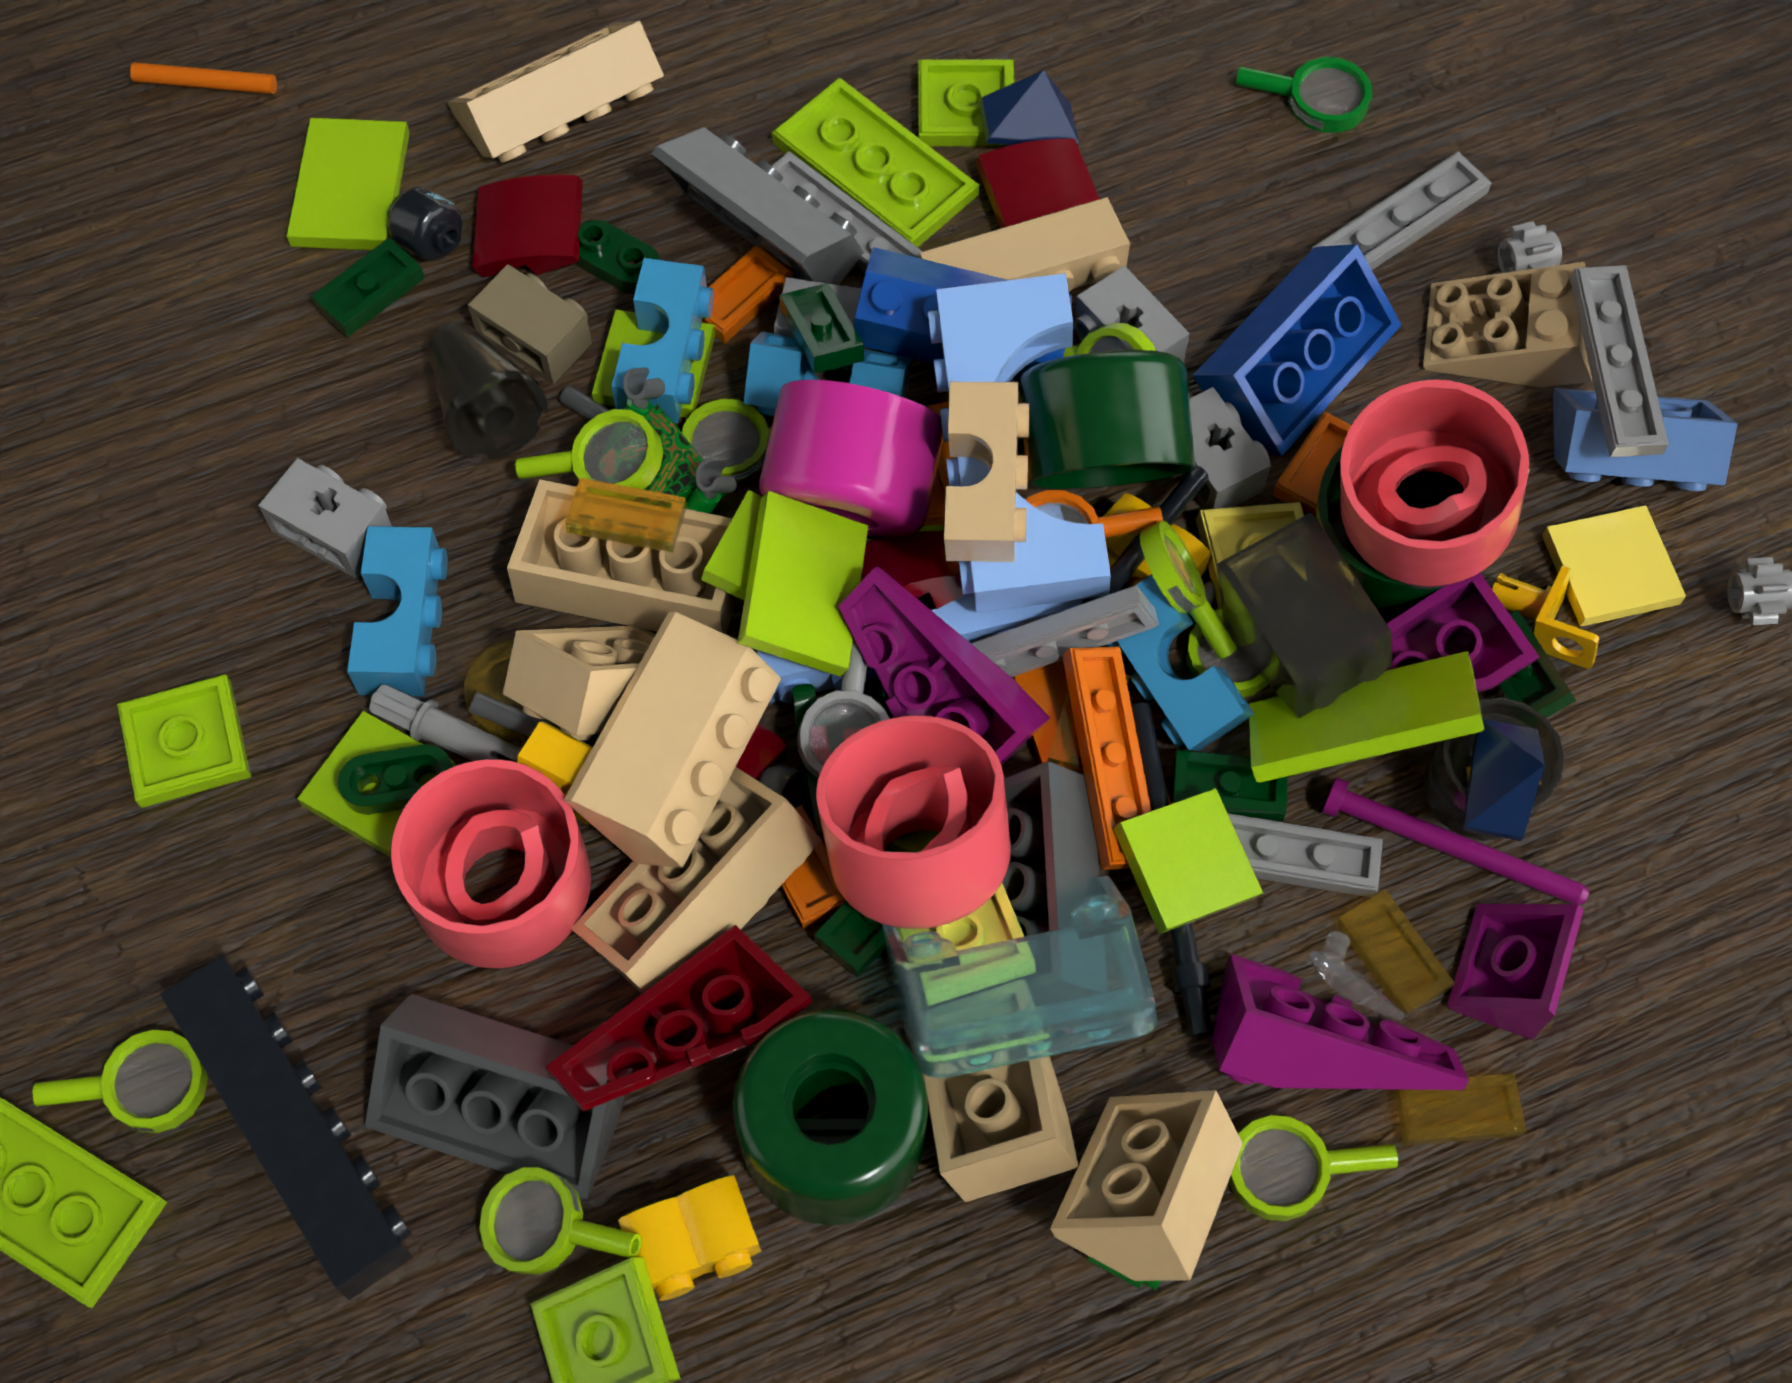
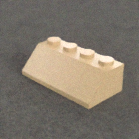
(558, 89)
(615, 578)
(673, 741)
(666, 915)

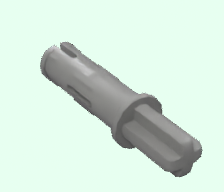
(434, 725)

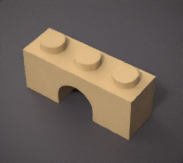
(984, 516)

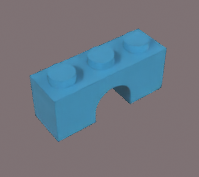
(673, 302)
(779, 360)
(398, 650)
(1196, 708)

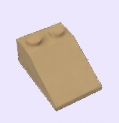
(574, 674)
(1000, 1127)

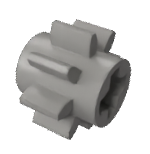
(1529, 248)
(1760, 591)

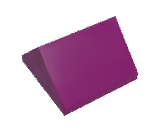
(1515, 965)

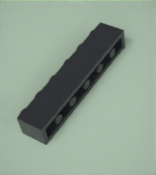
(287, 1127)

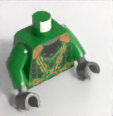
(682, 468)

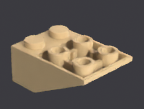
(1508, 328)

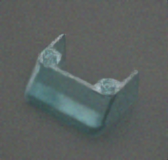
(1023, 993)

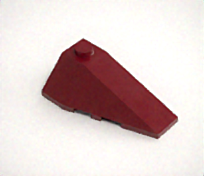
(693, 1015)

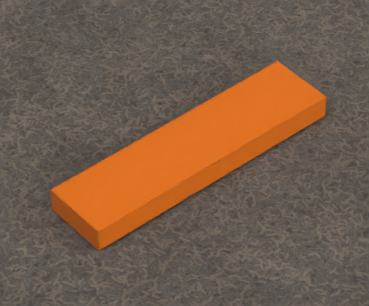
(1106, 745)

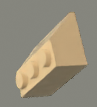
(1150, 1184)

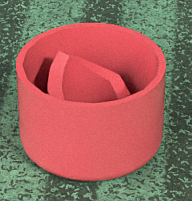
(1441, 430)
(905, 780)
(480, 811)

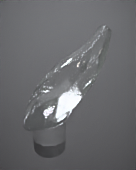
(1347, 981)

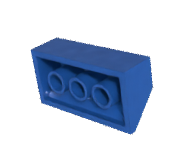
(897, 301)
(1301, 345)

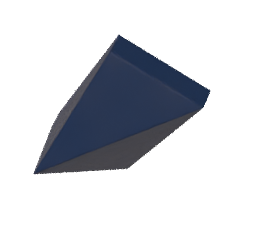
(1027, 112)
(1503, 780)

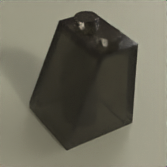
(1302, 616)

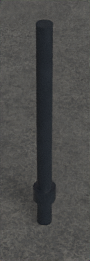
(1189, 975)

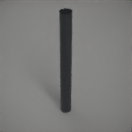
(1171, 509)

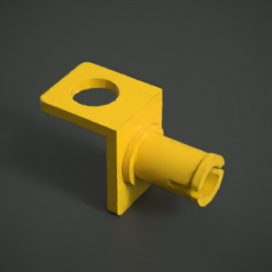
(1543, 607)

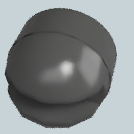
(785, 781)

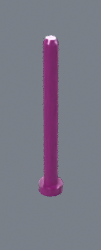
(1452, 843)

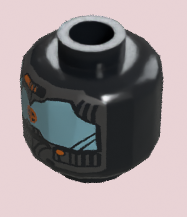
(425, 224)

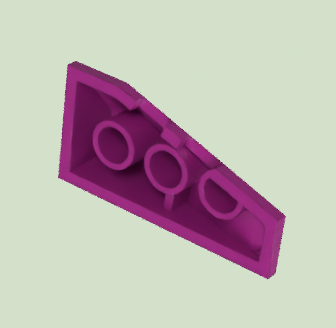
(1462, 620)
(934, 668)
(1294, 1040)

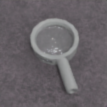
(837, 716)

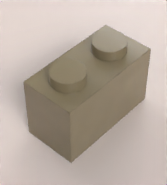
(531, 323)

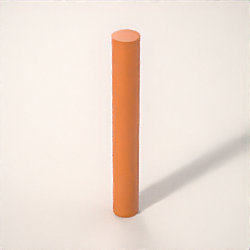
(203, 78)

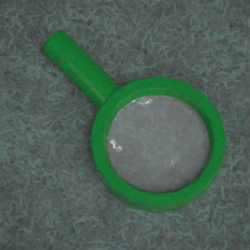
(1322, 95)

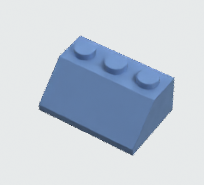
(1696, 432)

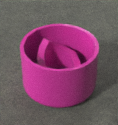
(854, 454)

